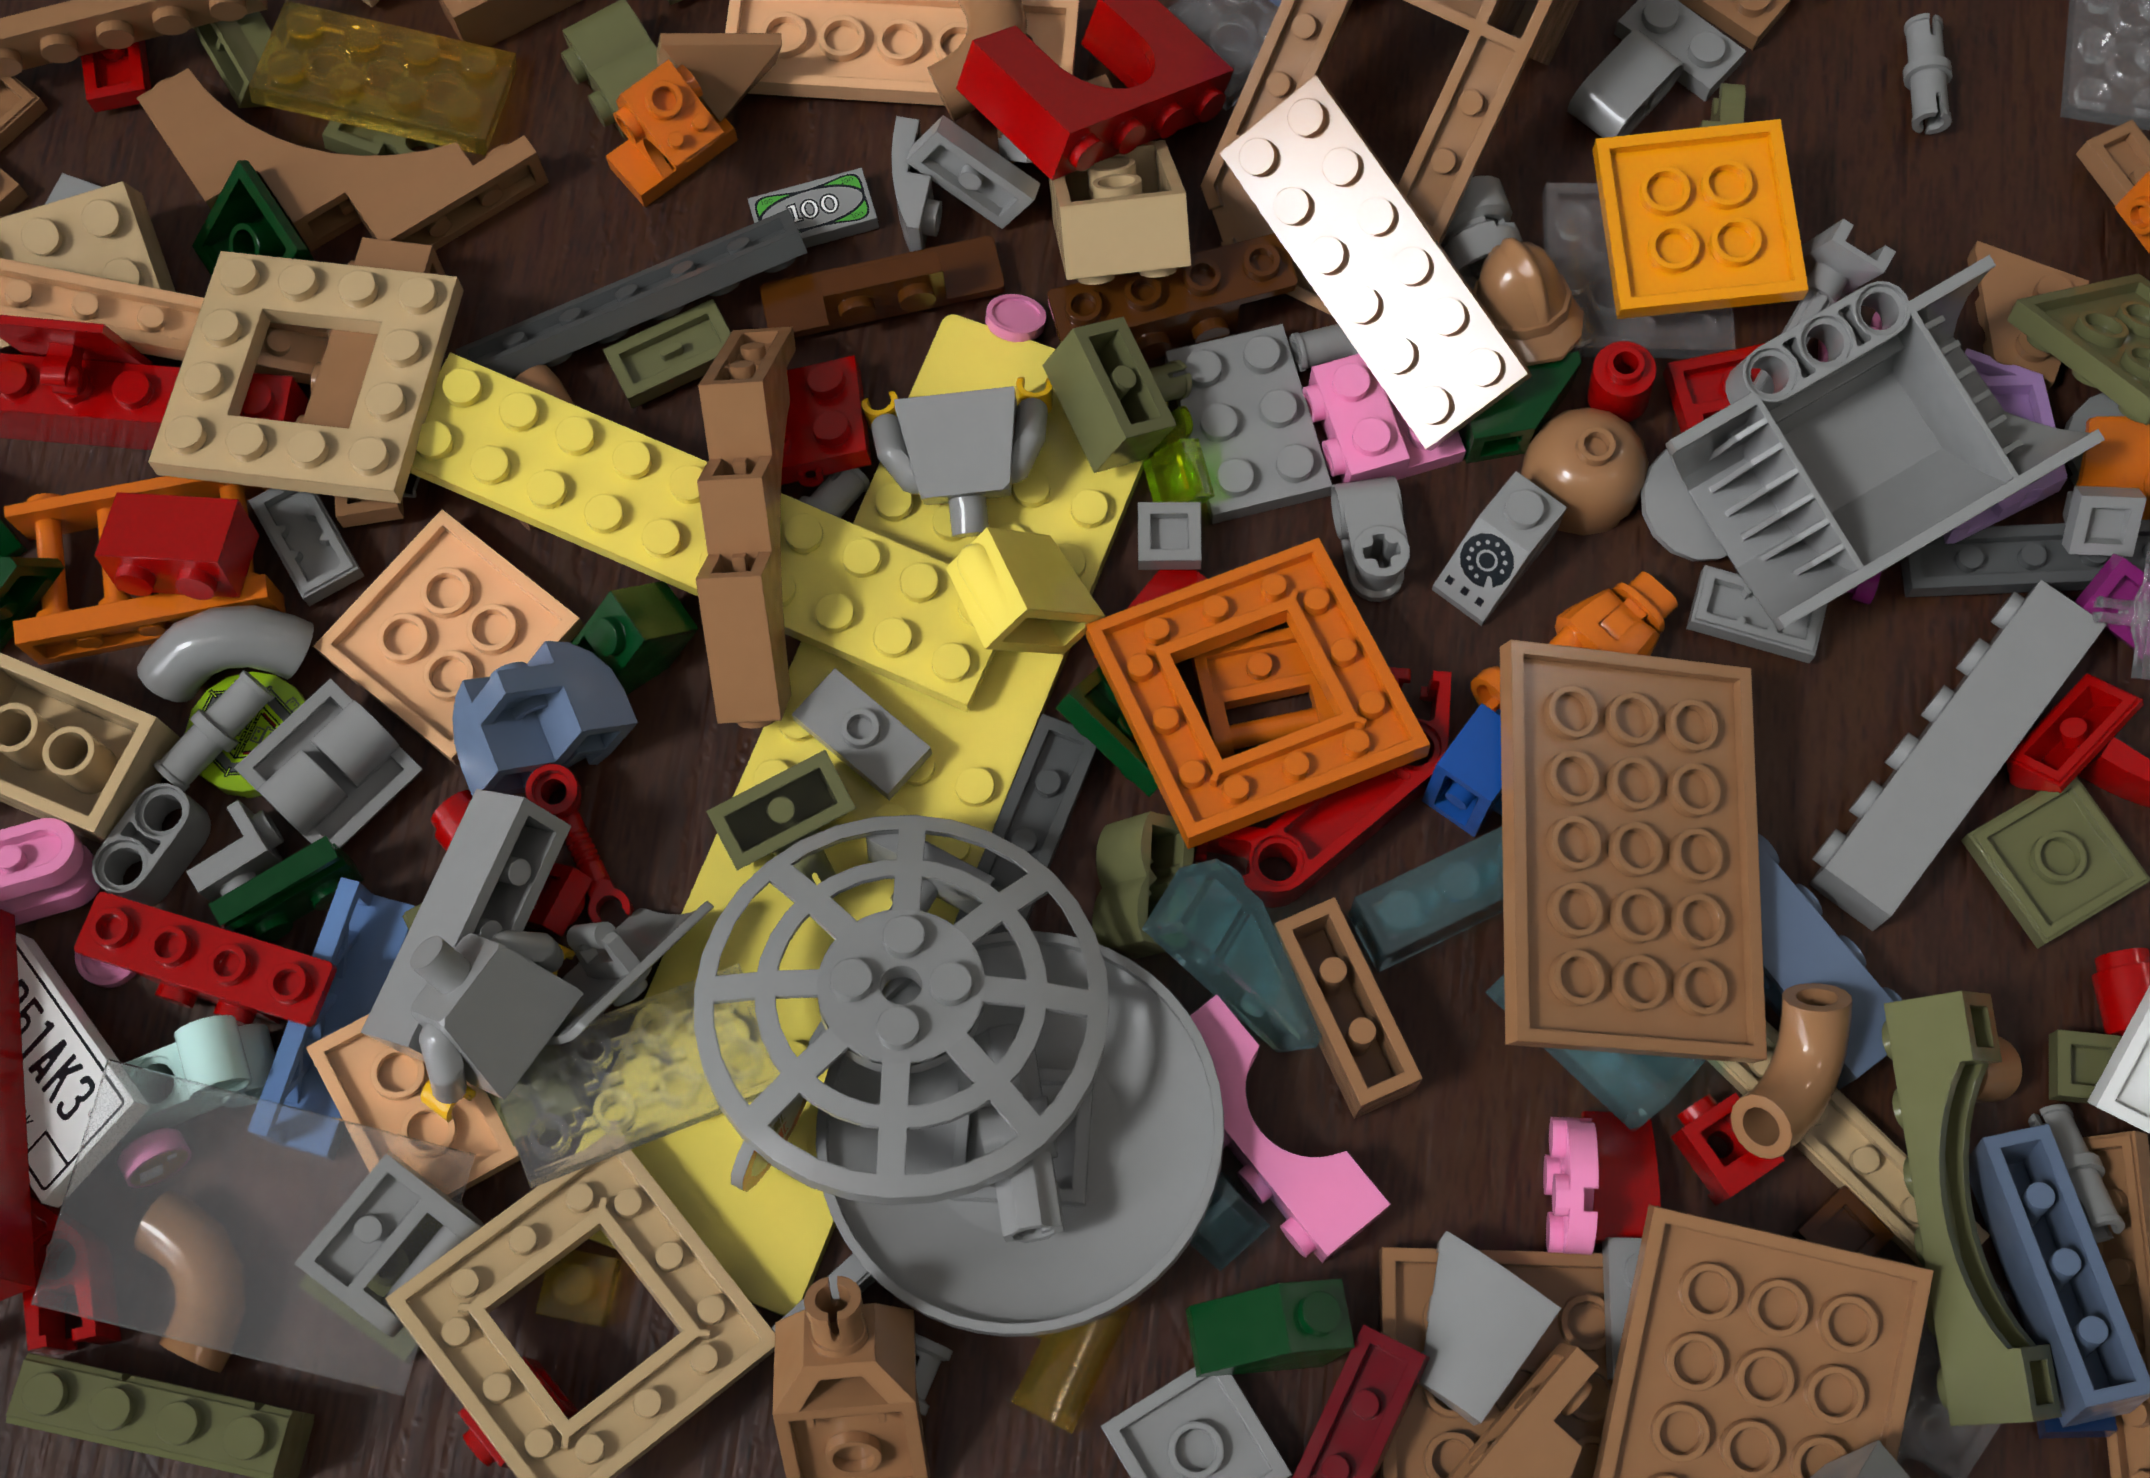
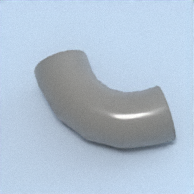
(223, 640)

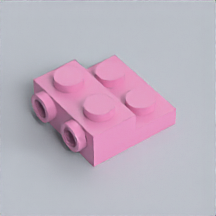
(1365, 428)

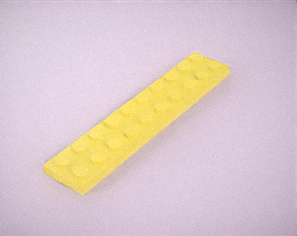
(643, 509)

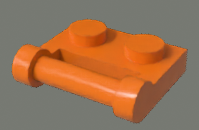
(1255, 672)

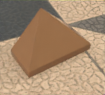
(722, 63)

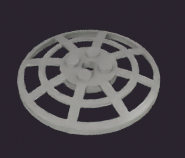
(901, 1035)

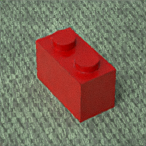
(177, 545)

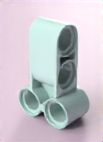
(217, 1054)

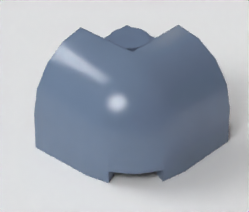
(538, 714)

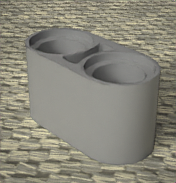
(1625, 86)
(141, 838)

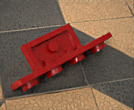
(206, 962)

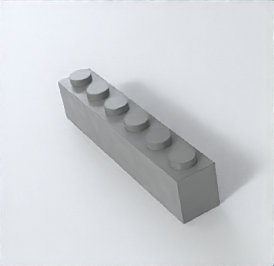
(1955, 755)

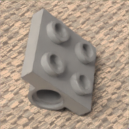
(329, 767)

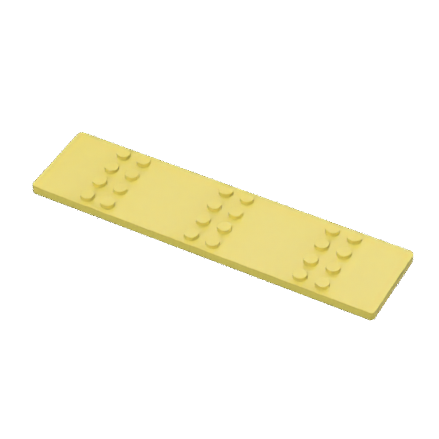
(781, 1227)

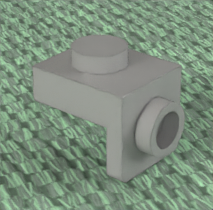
(242, 858)

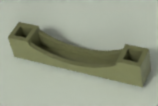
(1986, 1358)

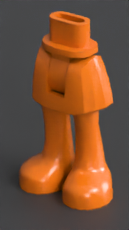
(1613, 620)

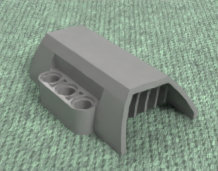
(1859, 450)

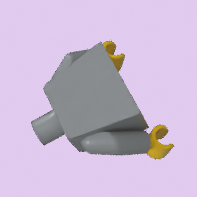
(961, 446)
(487, 1011)

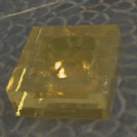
(580, 1289)

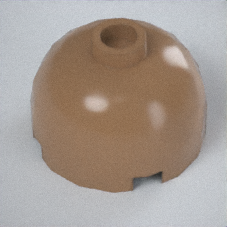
(1590, 466)

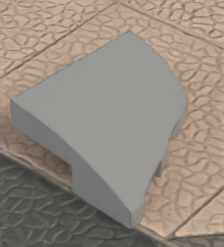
(1478, 1328)

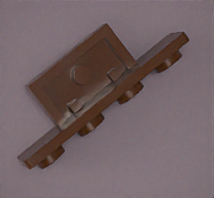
(884, 287)
(1187, 306)

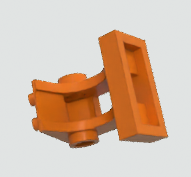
(666, 118)

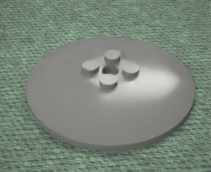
(1128, 1166)

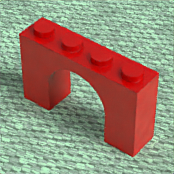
(1073, 123)

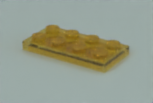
(383, 77)

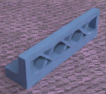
(362, 941)

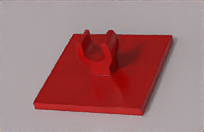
(65, 346)

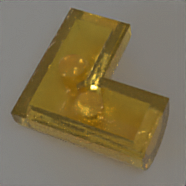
(1068, 1369)

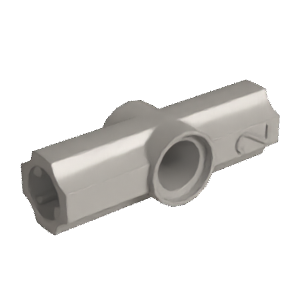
(1031, 1196)

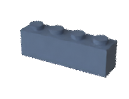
(1805, 949)
(2057, 1274)

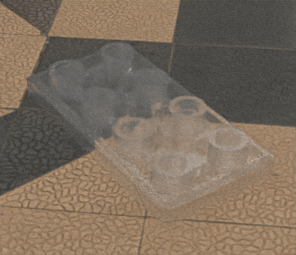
(629, 1082)

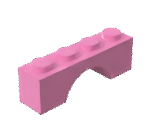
(1320, 1197)

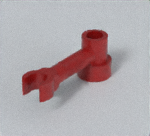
(538, 790)

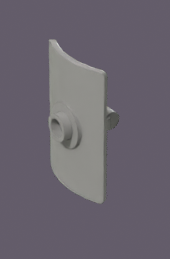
(618, 962)

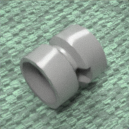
(1479, 226)

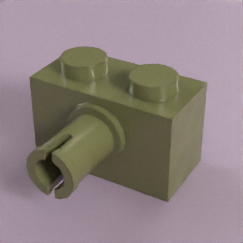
(1113, 394)
(782, 813)

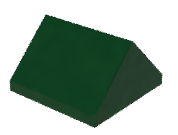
(247, 222)

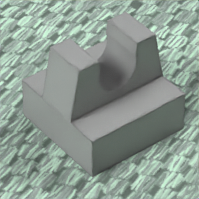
(2102, 520)
(1169, 535)

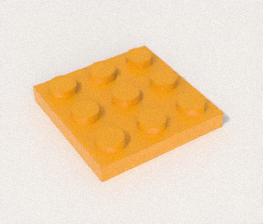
(1699, 219)

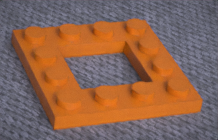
(1216, 796)

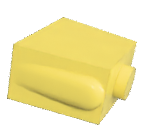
(1022, 592)

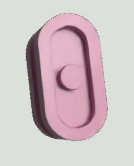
(44, 870)

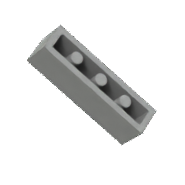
(480, 888)

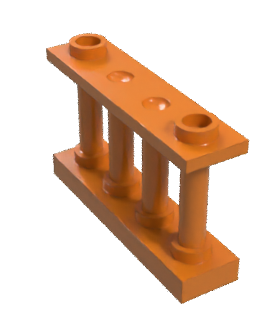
(118, 618)

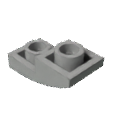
(916, 206)

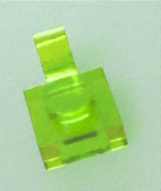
(1178, 465)

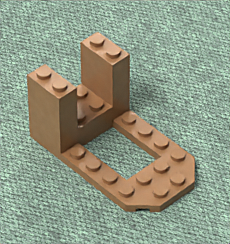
(1456, 133)

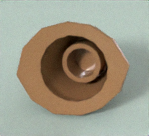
(1529, 301)

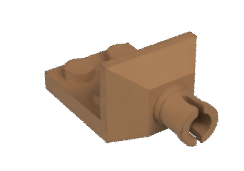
(847, 1388)

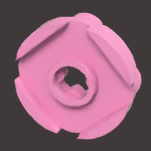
(1570, 1178)

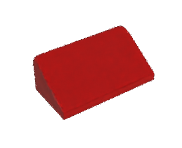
(2071, 735)

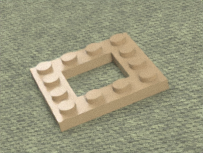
(370, 460)
(451, 1323)

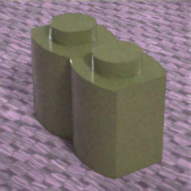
(610, 54)
(1134, 869)

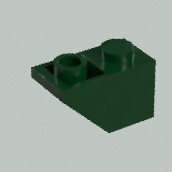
(1517, 417)
(638, 632)

